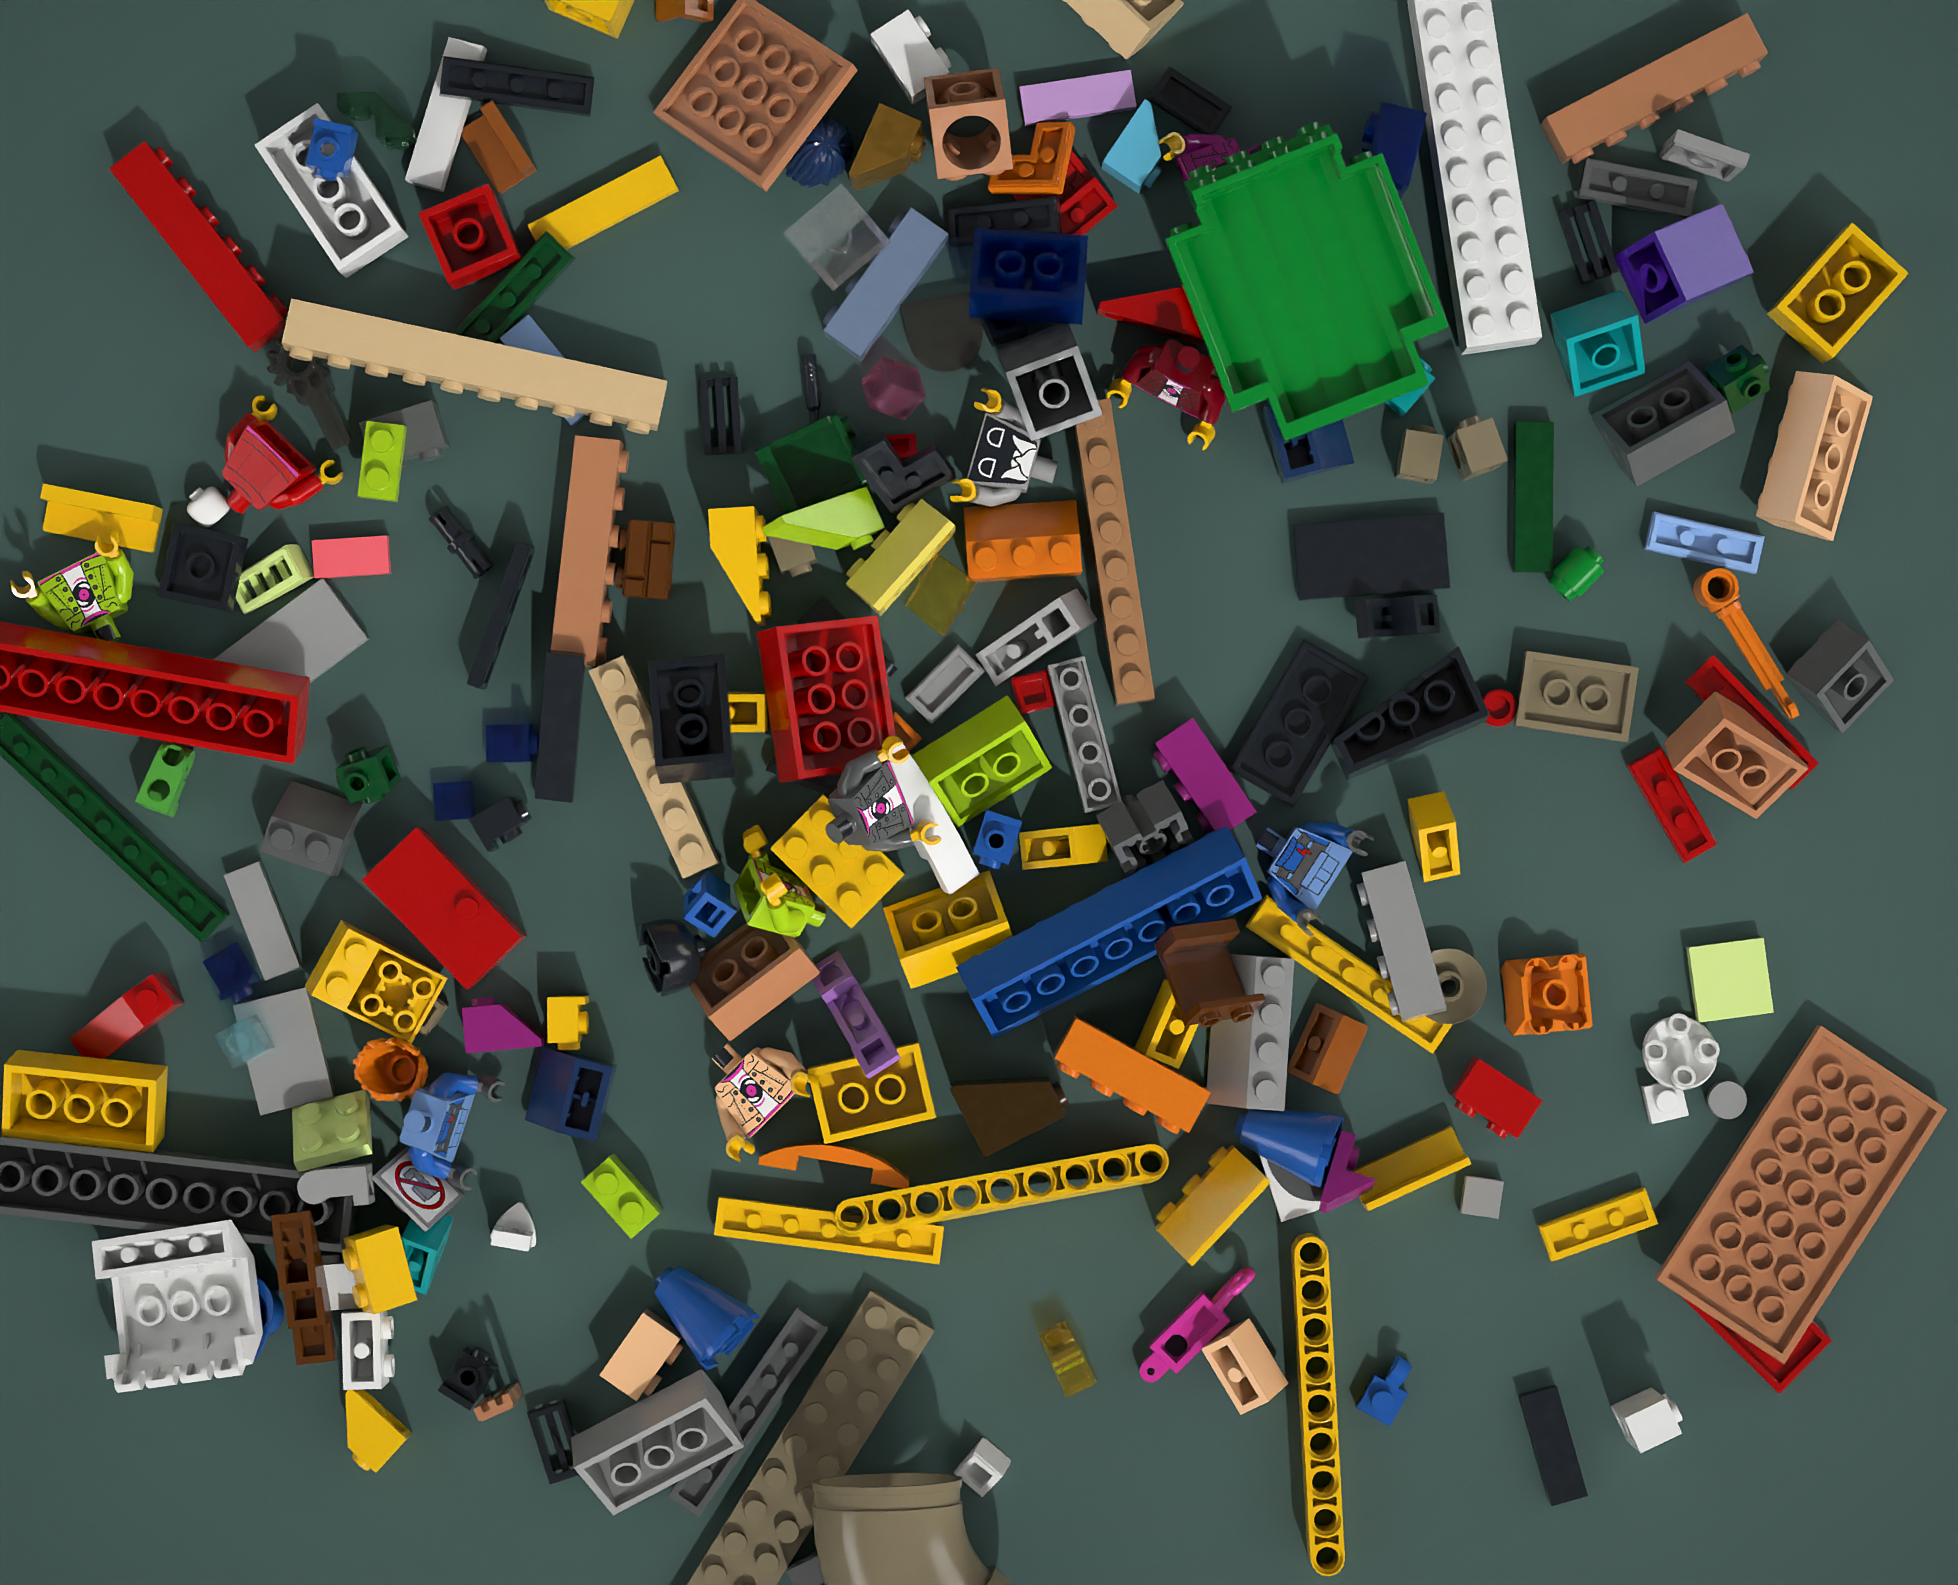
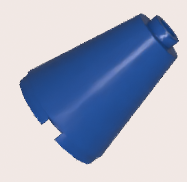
(1293, 1140)
(703, 1314)

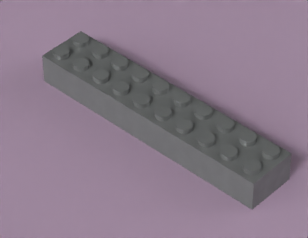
(160, 1190)

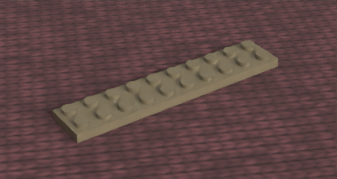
(815, 1445)

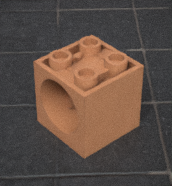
(968, 95)

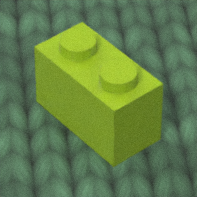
(622, 1195)

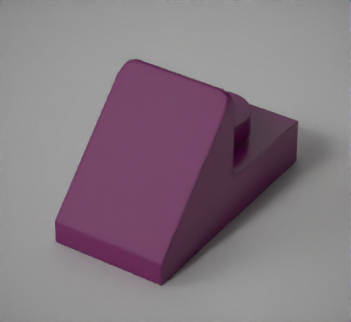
(1341, 1184)

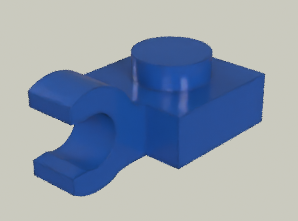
(1382, 1395)

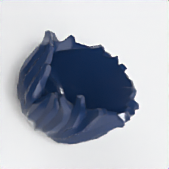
(822, 154)

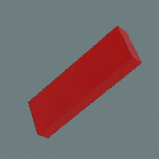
(1671, 804)

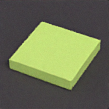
(1729, 979)

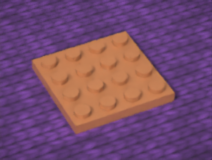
(755, 92)

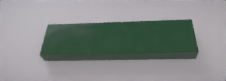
(517, 290)
(1533, 497)

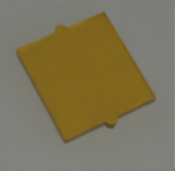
(940, 594)

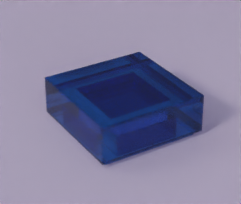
(454, 800)

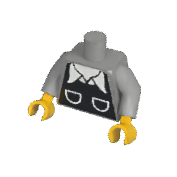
(1002, 457)

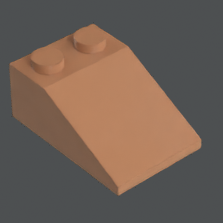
(1733, 756)

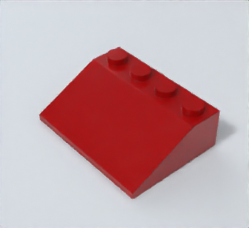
(825, 694)

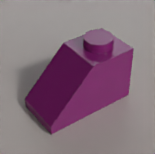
(497, 1027)

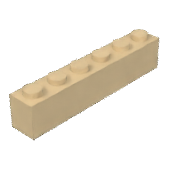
(670, 801)

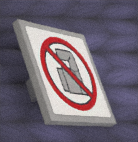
(416, 1192)

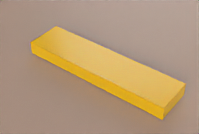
(607, 204)

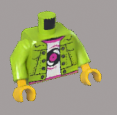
(84, 593)
(771, 896)

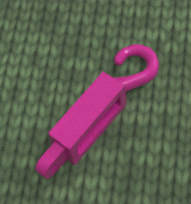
(1197, 1324)

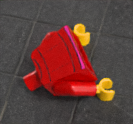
(267, 466)

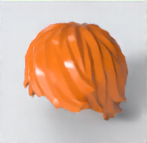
(391, 1069)

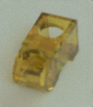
(1067, 1359)

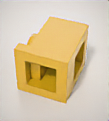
(567, 1021)

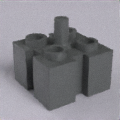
(1144, 828)

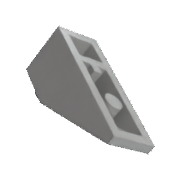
(1036, 636)

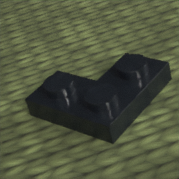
(898, 480)

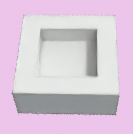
(1663, 1103)

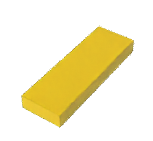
(1597, 1224)

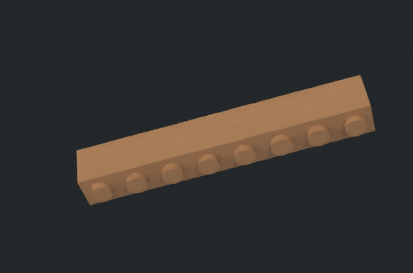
(1114, 558)

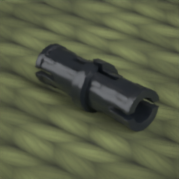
(461, 542)

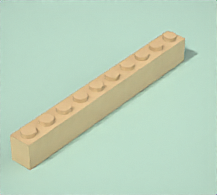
(473, 365)

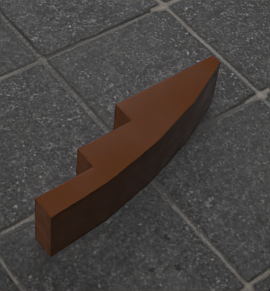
(304, 1287)

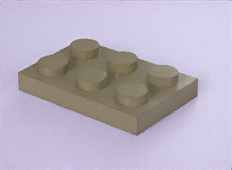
(1576, 696)

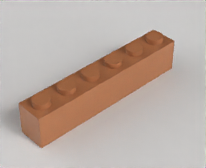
(1653, 89)
(588, 546)

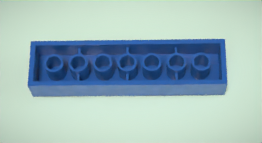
(1107, 932)

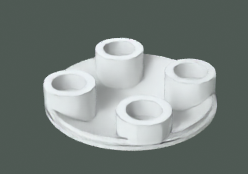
(1680, 1052)

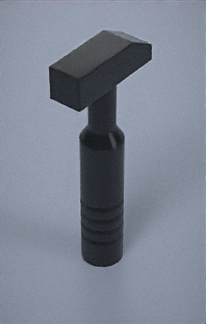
(811, 385)

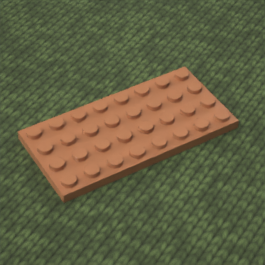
(1800, 1194)

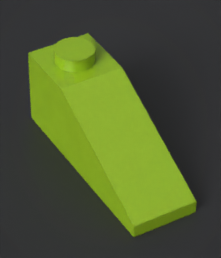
(831, 523)

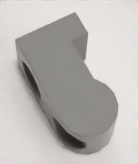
(338, 1181)

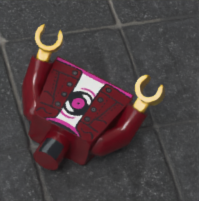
(1177, 377)

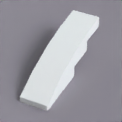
(950, 856)

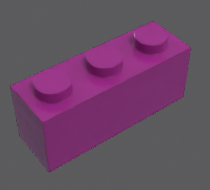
(1202, 778)

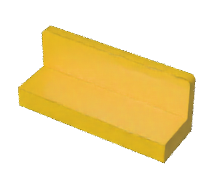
(89, 514)
(1412, 1167)

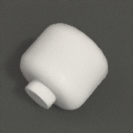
(207, 506)

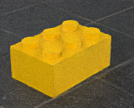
(1837, 293)
(838, 873)
(856, 1106)

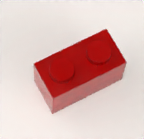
(1494, 1097)

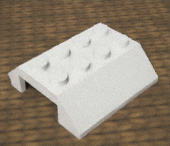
(181, 1305)

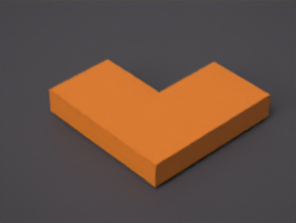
(1044, 168)

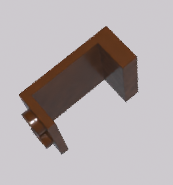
(1204, 974)

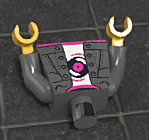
(871, 804)

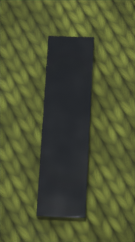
(516, 86)
(501, 616)
(560, 725)

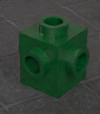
(1739, 377)
(367, 774)

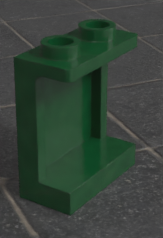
(811, 463)

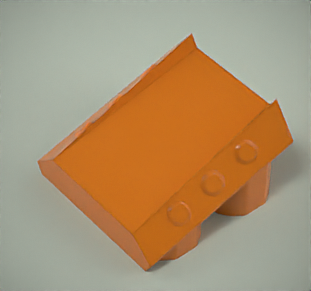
(1546, 994)

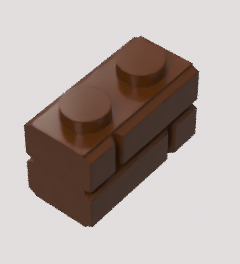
(647, 560)

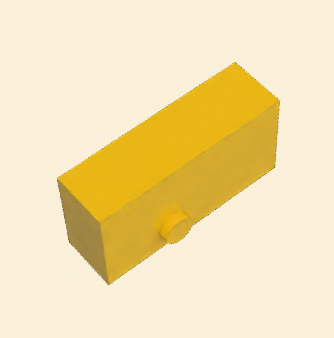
(84, 1100)

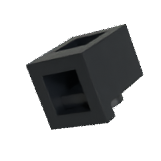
(500, 822)
(467, 1393)

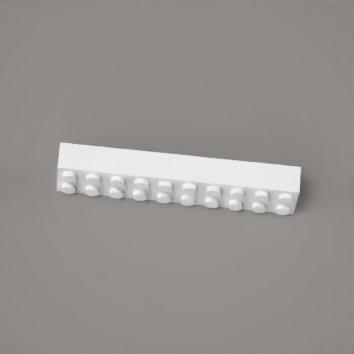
(1475, 174)

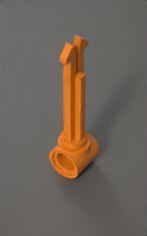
(1743, 633)

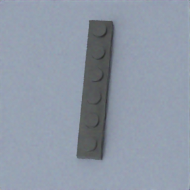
(755, 1403)

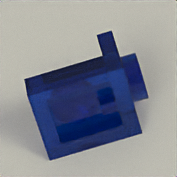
(511, 743)
(232, 973)

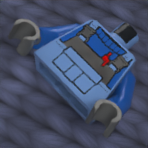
(1307, 865)
(438, 1120)

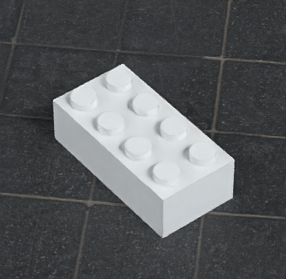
(342, 214)

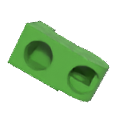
(166, 778)

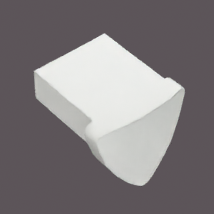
(515, 1229)

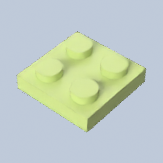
(331, 1130)

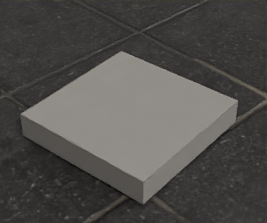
(1704, 155)

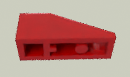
(1158, 311)
(128, 1017)

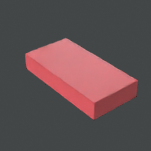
(351, 557)

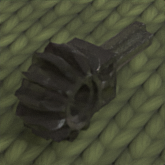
(312, 389)

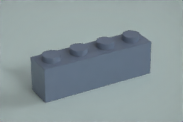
(885, 284)

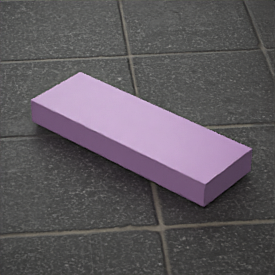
(1077, 97)

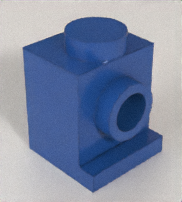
(338, 163)
(1002, 825)
(709, 904)

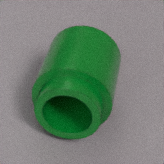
(1577, 573)

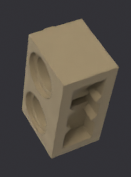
(1476, 447)

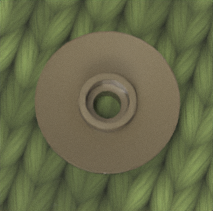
(1469, 981)

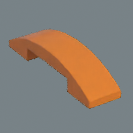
(788, 1157)

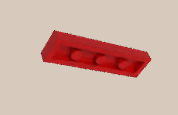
(1715, 677)

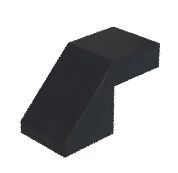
(1397, 616)

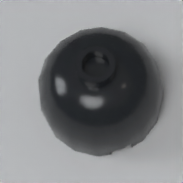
(671, 954)

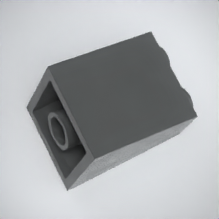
(1049, 381)

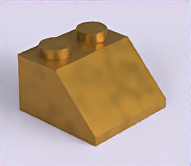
(887, 148)

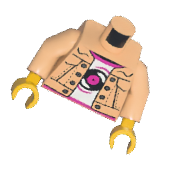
(755, 1091)

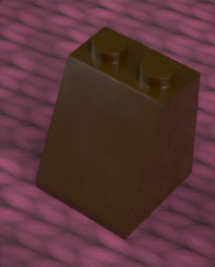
(1008, 1108)

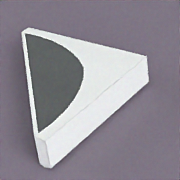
(1290, 1194)

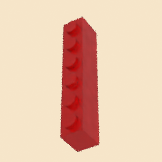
(200, 246)

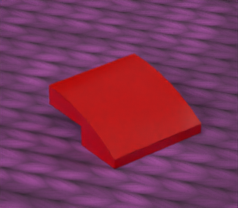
(1082, 200)

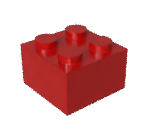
(470, 236)

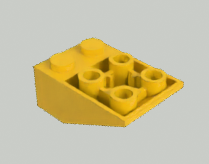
(737, 545)
(375, 982)

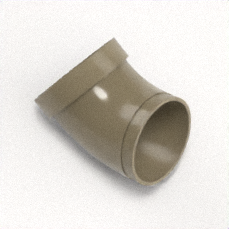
(895, 1531)

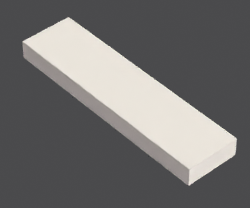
(441, 126)

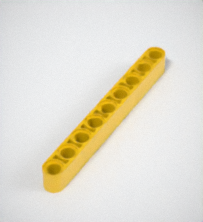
(1018, 1180)
(1318, 1422)

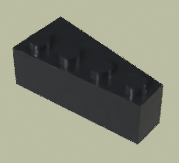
(1419, 715)

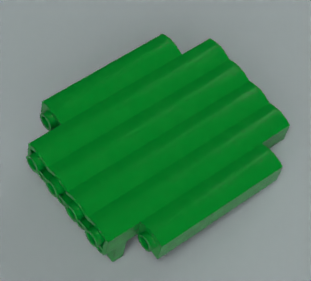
(1305, 281)

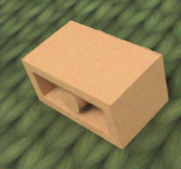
(642, 1354)
(1245, 1366)

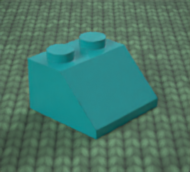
(1598, 342)

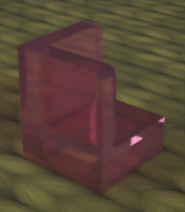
(893, 388)

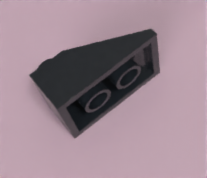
(691, 719)

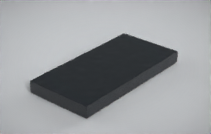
(1371, 556)
(1298, 723)

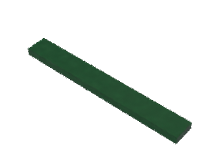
(109, 829)

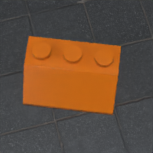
(1023, 541)

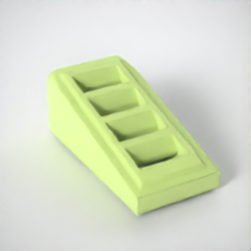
(292, 568)

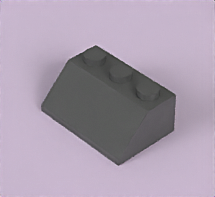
(1664, 423)

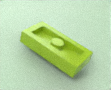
(382, 461)

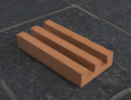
(500, 1402)

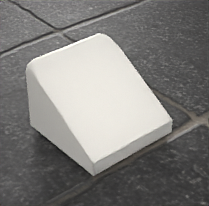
(983, 1467)

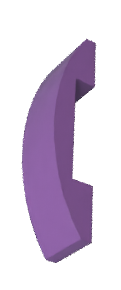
(855, 1015)

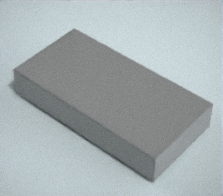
(944, 684)

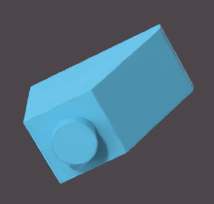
(1136, 152)

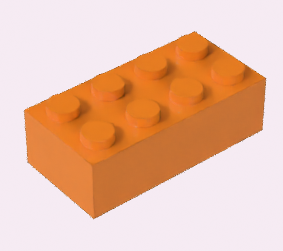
(1128, 1072)

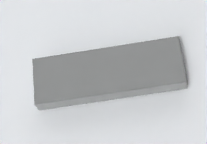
(262, 920)

